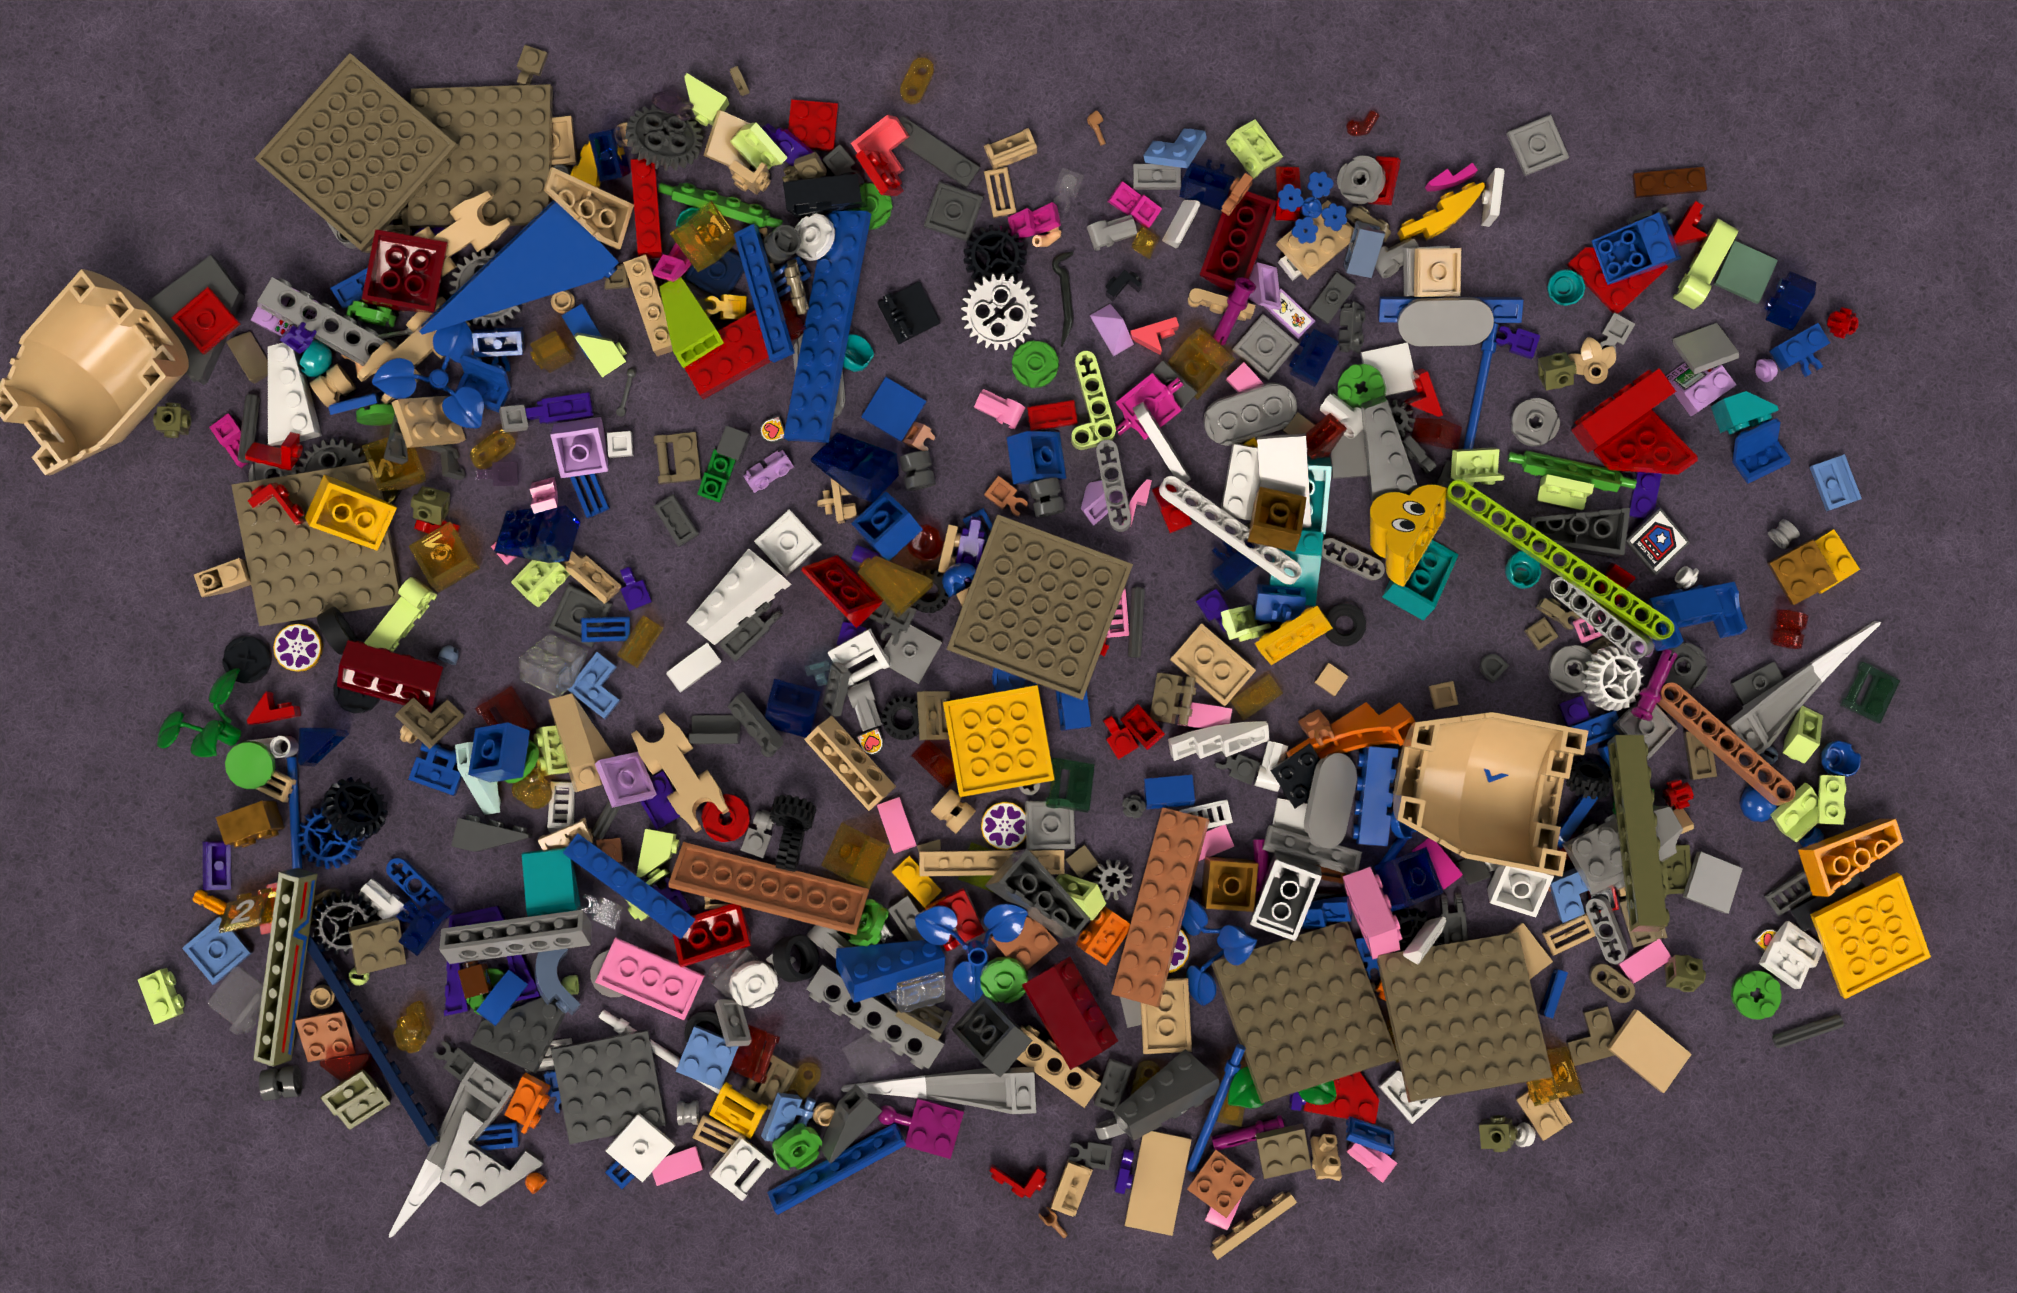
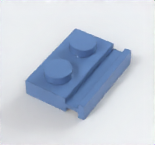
(1835, 482)

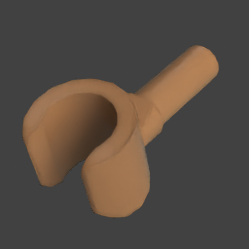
(1094, 120)
(1051, 1220)

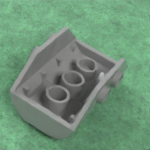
(1598, 851)

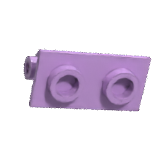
(777, 466)

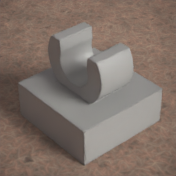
(513, 418)

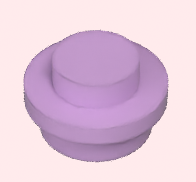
(1766, 369)

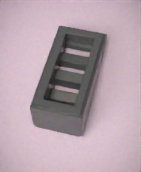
(1794, 879)

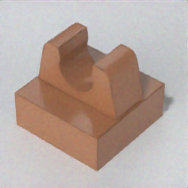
(917, 435)

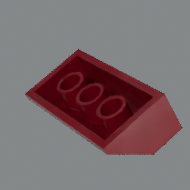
(1238, 241)
(388, 675)
(1070, 1013)

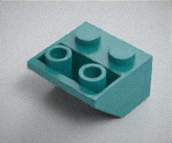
(1739, 410)

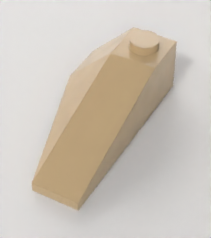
(593, 208)
(579, 741)

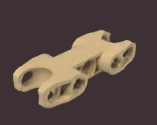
(468, 228)
(414, 349)
(690, 788)

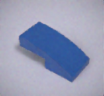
(580, 322)
(1327, 910)
(502, 998)

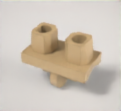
(842, 511)
(1325, 1157)

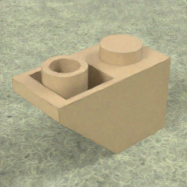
(223, 578)

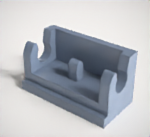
(1363, 249)

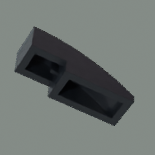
(1814, 903)

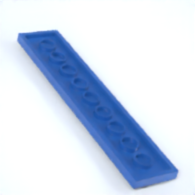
(827, 330)

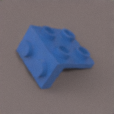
(487, 379)
(1759, 451)

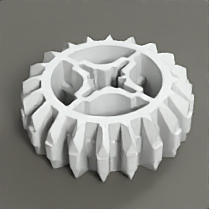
(1621, 682)

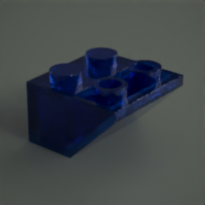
(792, 708)

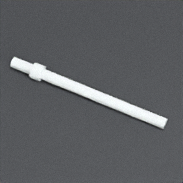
(622, 1026)

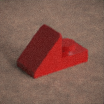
(1686, 231)
(1427, 398)
(1173, 517)
(1617, 575)
(266, 711)
(1142, 727)

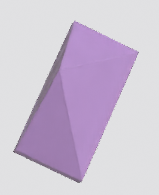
(1267, 286)
(1112, 329)
(1094, 501)

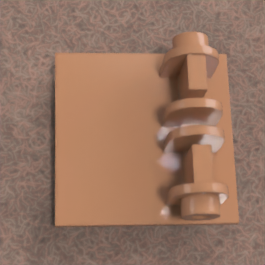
(325, 1036)
(1220, 1183)

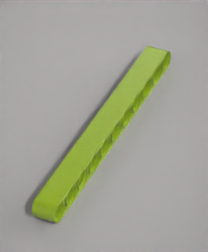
(1571, 561)

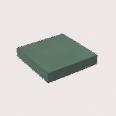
(1745, 272)

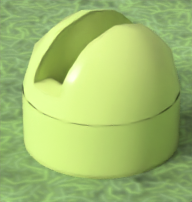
(355, 981)
(571, 984)

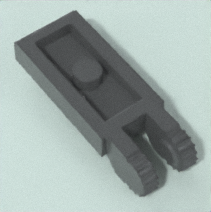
(748, 633)
(1455, 926)

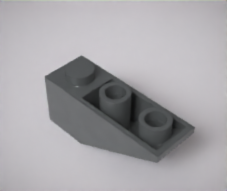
(479, 836)
(849, 1120)

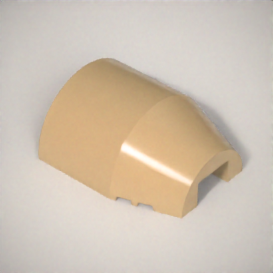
(89, 371)
(1501, 822)

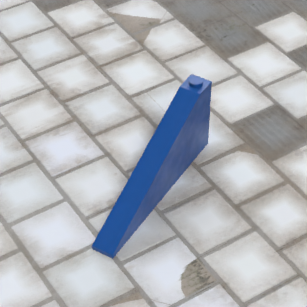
(537, 262)

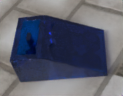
(857, 466)
(540, 535)

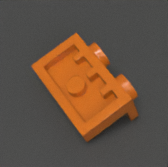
(1103, 935)
(527, 1102)

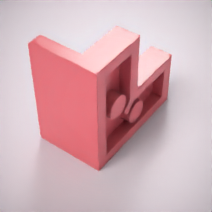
(883, 138)

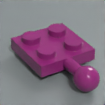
(931, 1127)

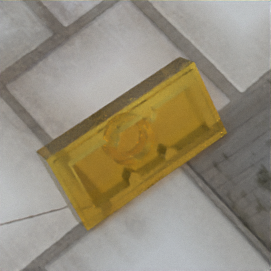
(640, 641)
(1256, 697)

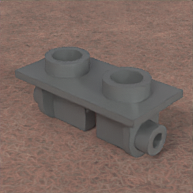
(1352, 316)

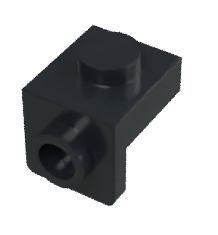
(1117, 284)

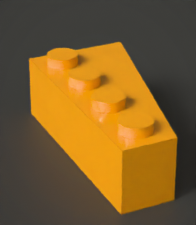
(1846, 854)

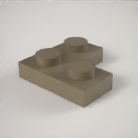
(426, 726)
(1701, 758)
(1600, 1035)

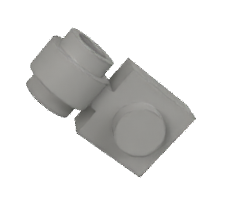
(757, 841)

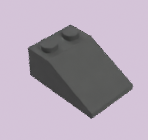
(1286, 895)
(991, 1035)

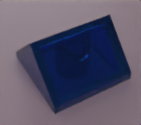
(317, 743)

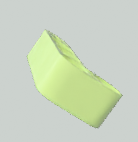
(1696, 284)
(1090, 399)
(400, 619)

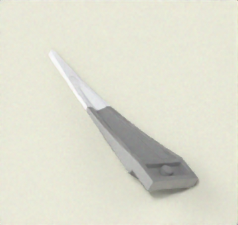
(1771, 711)
(978, 1088)
(481, 1093)

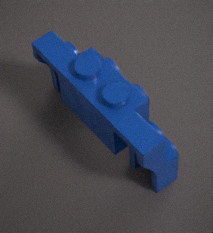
(1699, 606)

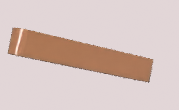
(1736, 745)

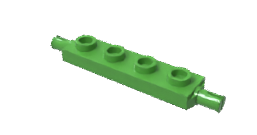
(728, 207)
(1601, 477)

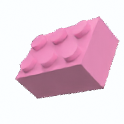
(1373, 912)

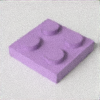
(625, 779)

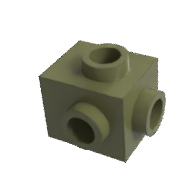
(1556, 371)
(179, 422)
(430, 505)
(1684, 973)
(1497, 1133)

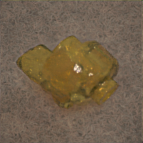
(533, 790)
(412, 1028)

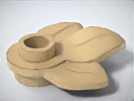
(1594, 357)

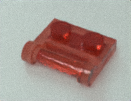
(510, 708)
(748, 1056)

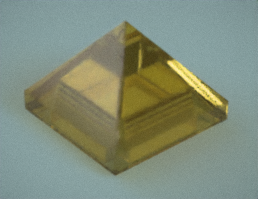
(1145, 242)

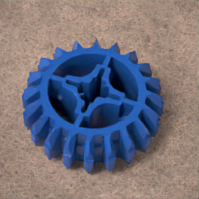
(311, 829)

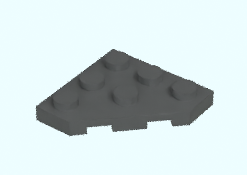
(521, 1034)

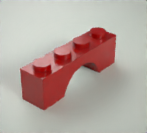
(646, 209)

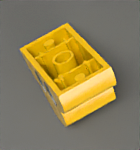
(1405, 527)

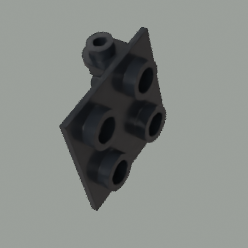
(908, 312)
(1297, 774)

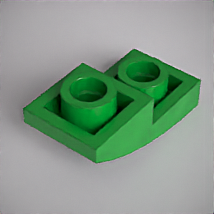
(716, 477)

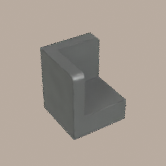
(733, 443)

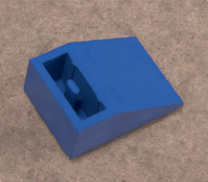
(1636, 248)

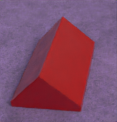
(843, 589)
(713, 935)

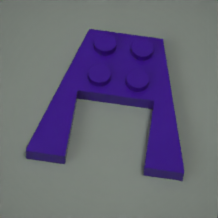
(454, 993)

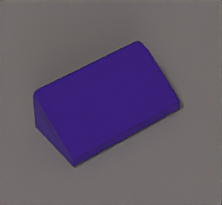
(216, 866)

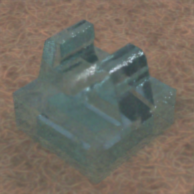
(819, 670)

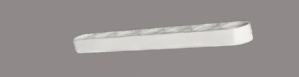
(1218, 528)

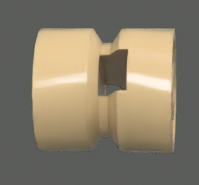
(332, 385)
(947, 804)

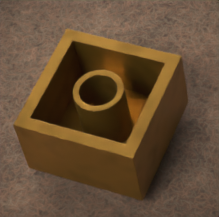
(1277, 519)
(1802, 572)
(250, 823)
(1229, 884)

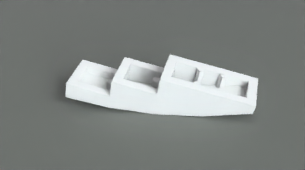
(1225, 738)

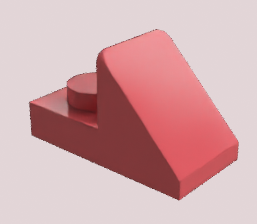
(1148, 335)

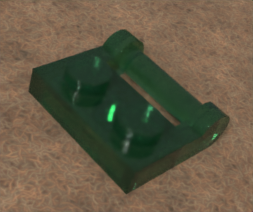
(1877, 695)
(1078, 785)

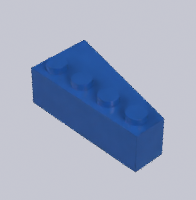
(1374, 795)
(879, 967)

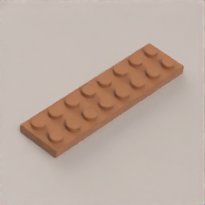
(769, 888)
(1160, 907)

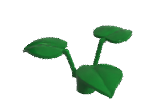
(205, 742)
(1244, 1094)

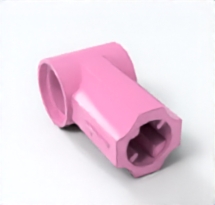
(999, 408)
(1376, 1162)

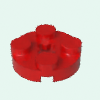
(730, 831)

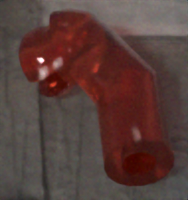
(1364, 127)

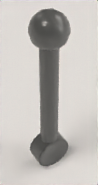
(631, 373)

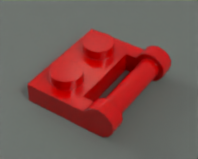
(967, 920)

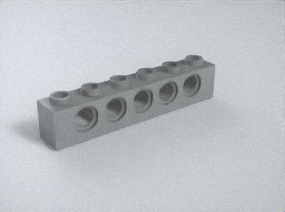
(279, 289)
(515, 936)
(922, 1058)

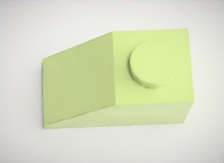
(705, 100)
(602, 352)
(1803, 735)
(656, 850)
(1084, 893)

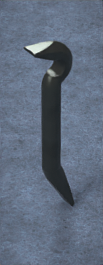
(1066, 294)

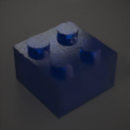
(1409, 879)

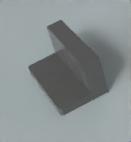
(715, 729)

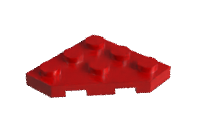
(1616, 295)
(1646, 447)
(1353, 1099)

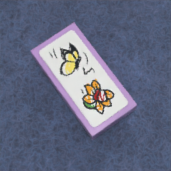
(1292, 315)

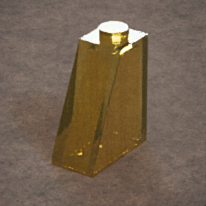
(893, 583)

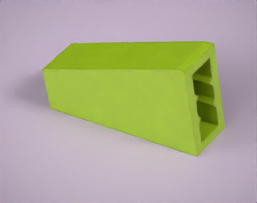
(688, 325)

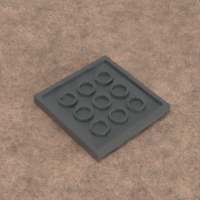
(607, 1085)

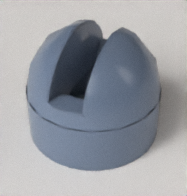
(449, 655)
(1773, 751)

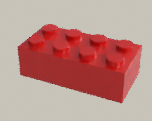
(734, 359)
(1628, 406)

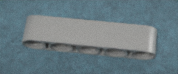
(1612, 621)

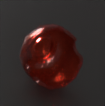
(933, 546)

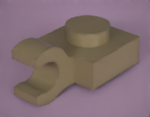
(531, 63)
(807, 167)
(1552, 609)

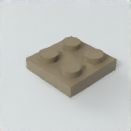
(377, 945)
(1283, 1151)

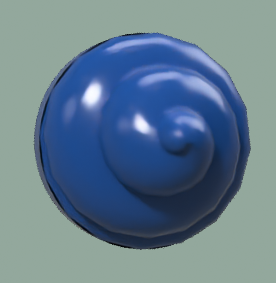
(1813, 836)

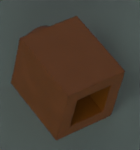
(475, 979)

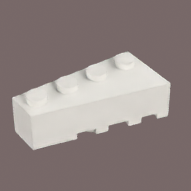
(289, 397)
(737, 597)

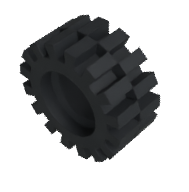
(941, 599)
(888, 718)
(1589, 778)
(793, 812)
(790, 848)

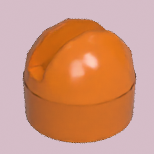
(534, 1182)

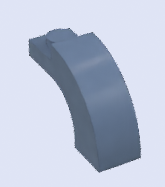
(548, 981)

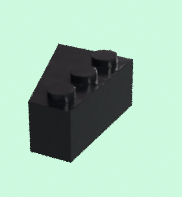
(825, 195)

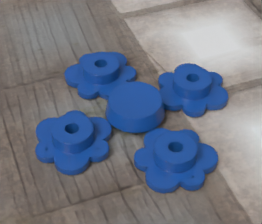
(1312, 207)

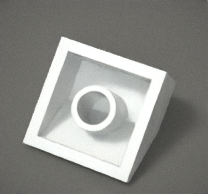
(1519, 889)

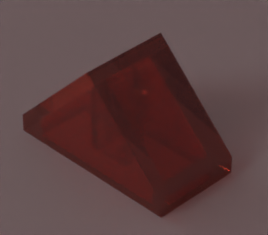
(1436, 433)
(1324, 437)
(935, 763)
(346, 1066)

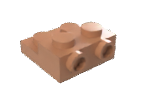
(1030, 945)

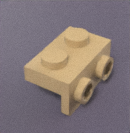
(747, 179)

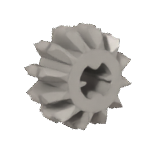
(1108, 872)

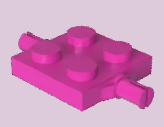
(1157, 398)

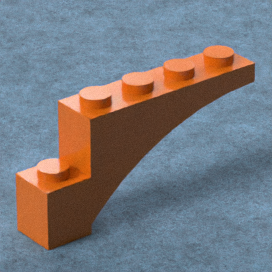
(1363, 729)

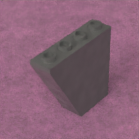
(179, 293)

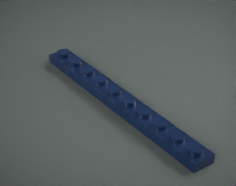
(377, 1049)

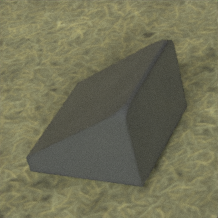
(1473, 871)

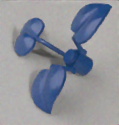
(398, 381)
(1004, 923)
(1232, 939)

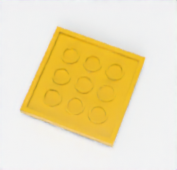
(998, 741)
(1870, 935)

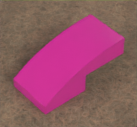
(1447, 180)
(1132, 203)
(1033, 223)
(673, 265)
(228, 434)
(1444, 867)

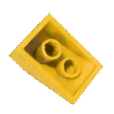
(349, 513)

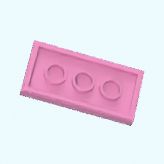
(649, 978)

